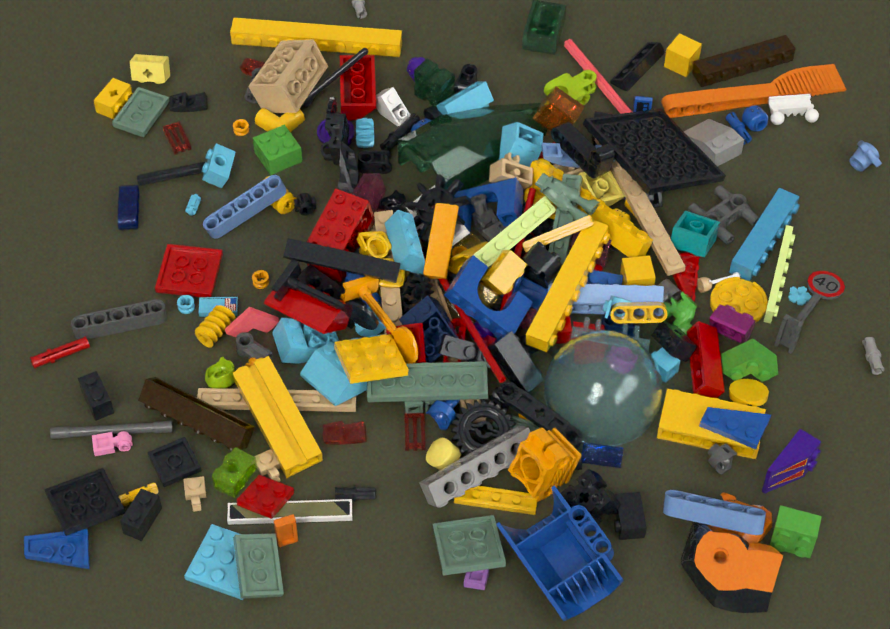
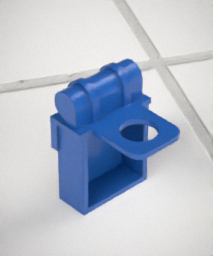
(531, 290)

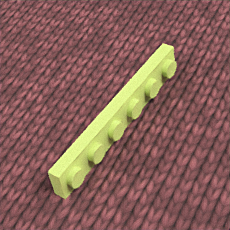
(515, 231)
(779, 280)

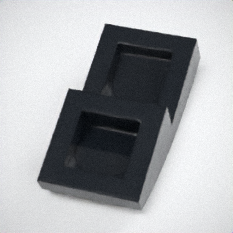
(184, 103)

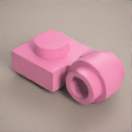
(106, 443)

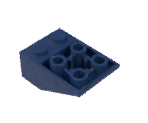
(434, 322)

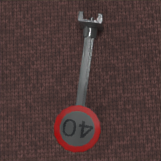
(822, 285)

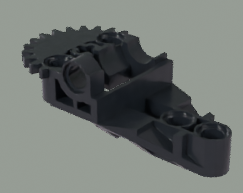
(340, 153)

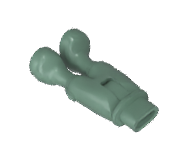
(563, 195)

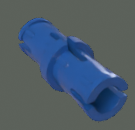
(738, 126)

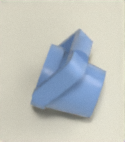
(865, 156)

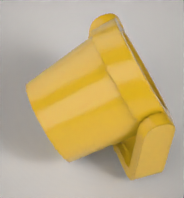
(376, 245)

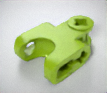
(577, 87)

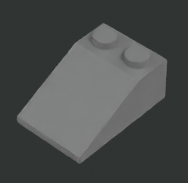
(716, 141)

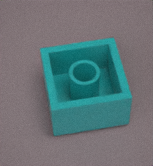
(695, 233)

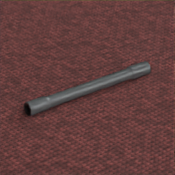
(154, 427)

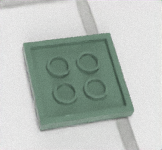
(468, 545)

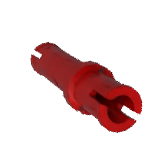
(59, 352)

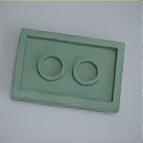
(140, 112)
(258, 565)

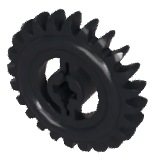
(464, 425)

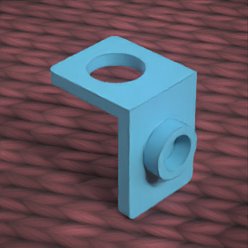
(608, 305)

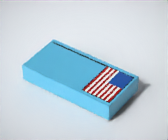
(207, 304)

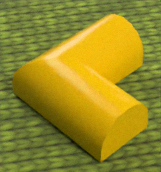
(269, 121)

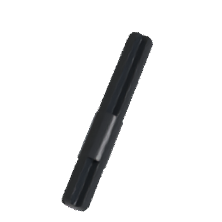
(171, 173)

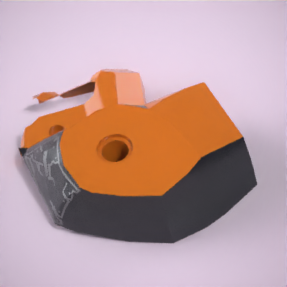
(732, 565)

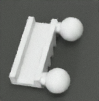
(791, 104)

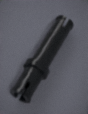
(400, 132)

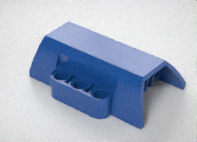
(565, 558)

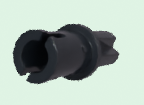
(355, 493)

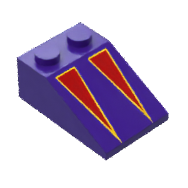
(793, 461)

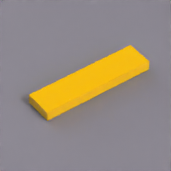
(498, 499)

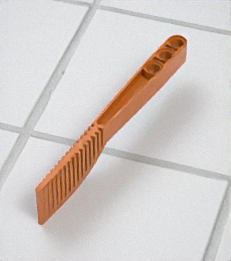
(804, 80)

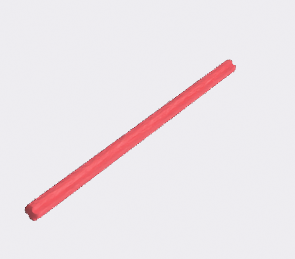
(603, 85)

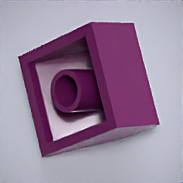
(732, 324)

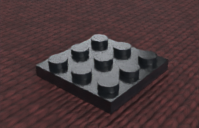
(84, 501)

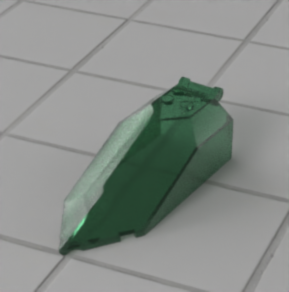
(464, 142)

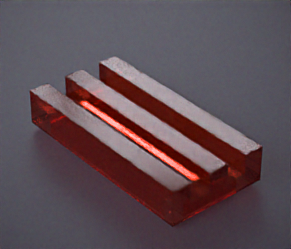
(180, 147)
(414, 445)

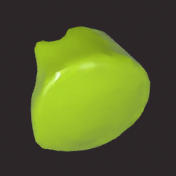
(220, 374)

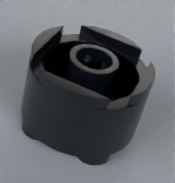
(542, 264)

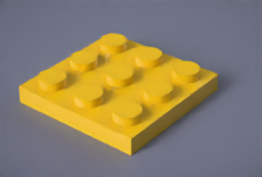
(370, 358)

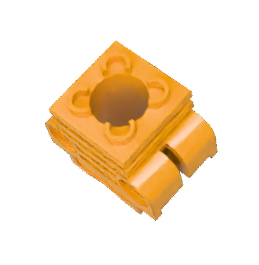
(544, 461)

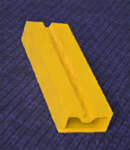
(277, 416)

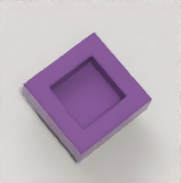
(476, 579)

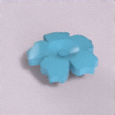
(799, 295)

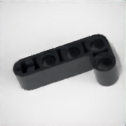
(582, 152)

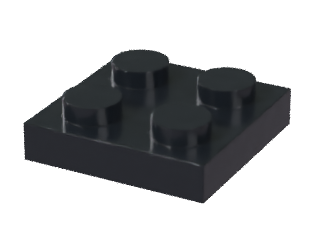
(174, 461)

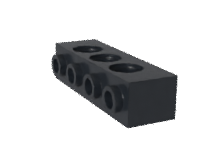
(323, 283)

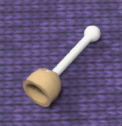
(705, 284)

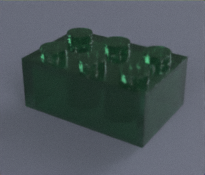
(544, 27)

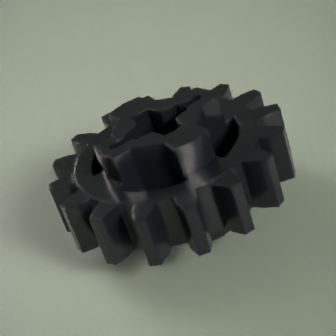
(413, 292)

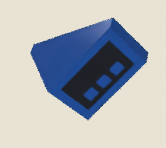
(642, 103)

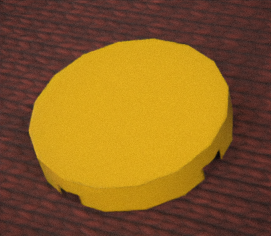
(748, 392)

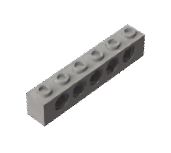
(434, 485)

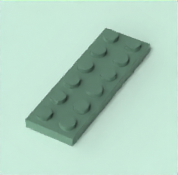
(433, 382)

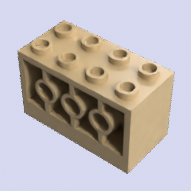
(288, 76)

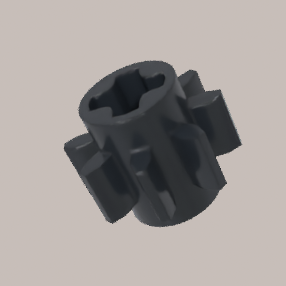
(305, 204)
(494, 396)

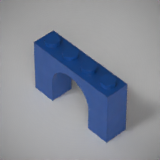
(507, 194)
(464, 294)

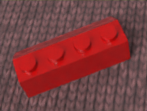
(358, 87)
(309, 311)

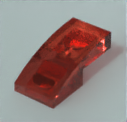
(342, 434)

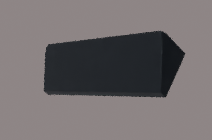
(638, 65)

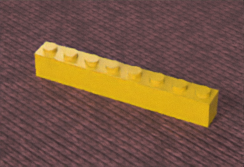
(622, 232)
(567, 287)

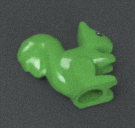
(682, 310)

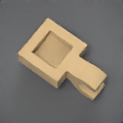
(268, 464)
(195, 490)

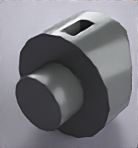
(722, 457)

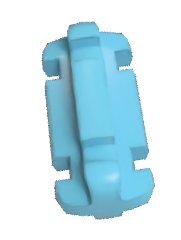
(193, 204)

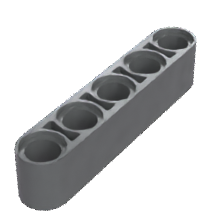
(119, 319)

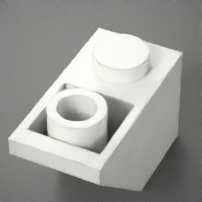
(391, 106)

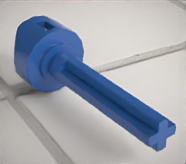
(443, 412)

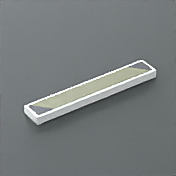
(303, 511)

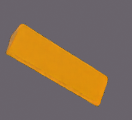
(440, 241)

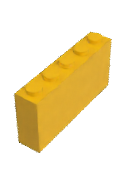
(682, 419)

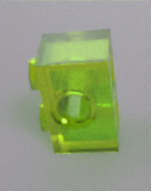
(232, 483)

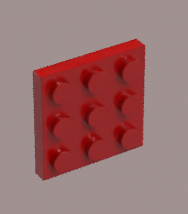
(189, 271)

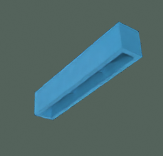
(764, 234)

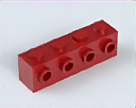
(706, 361)

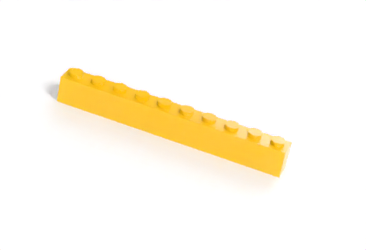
(327, 37)

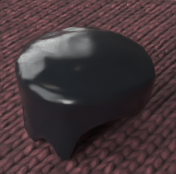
(393, 202)

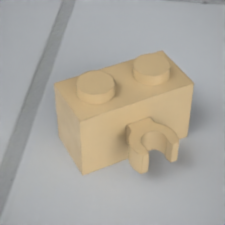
(508, 168)

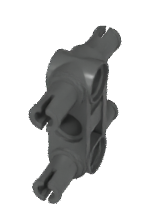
(727, 212)

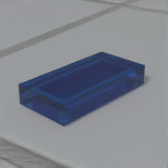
(602, 455)

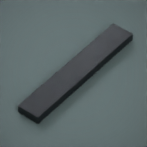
(341, 260)

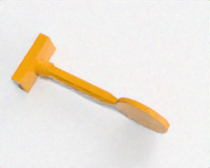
(364, 288)

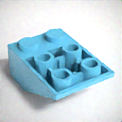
(521, 141)
(298, 341)

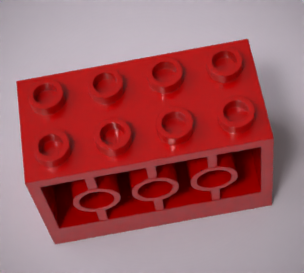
(340, 226)

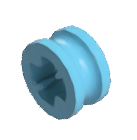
(184, 309)

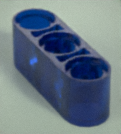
(128, 207)

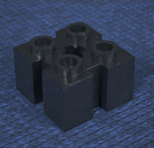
(591, 495)

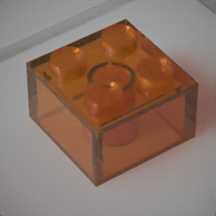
(558, 109)

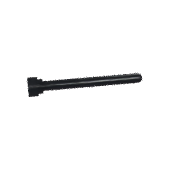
(334, 76)

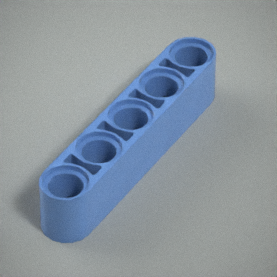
(237, 208)
(714, 512)

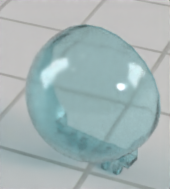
(605, 384)

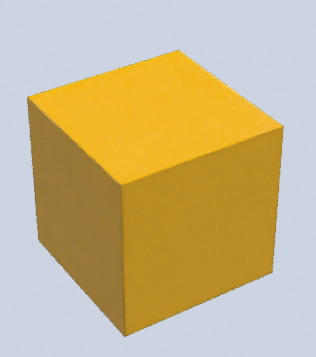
(682, 54)
(637, 271)

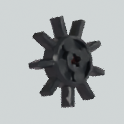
(426, 204)

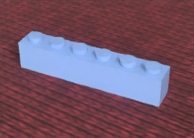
(593, 297)

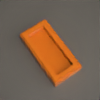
(286, 530)

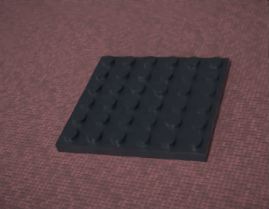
(654, 150)

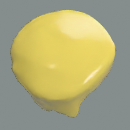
(442, 453)

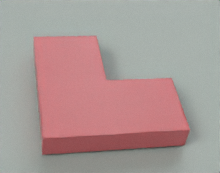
(251, 319)

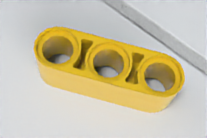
(647, 317)

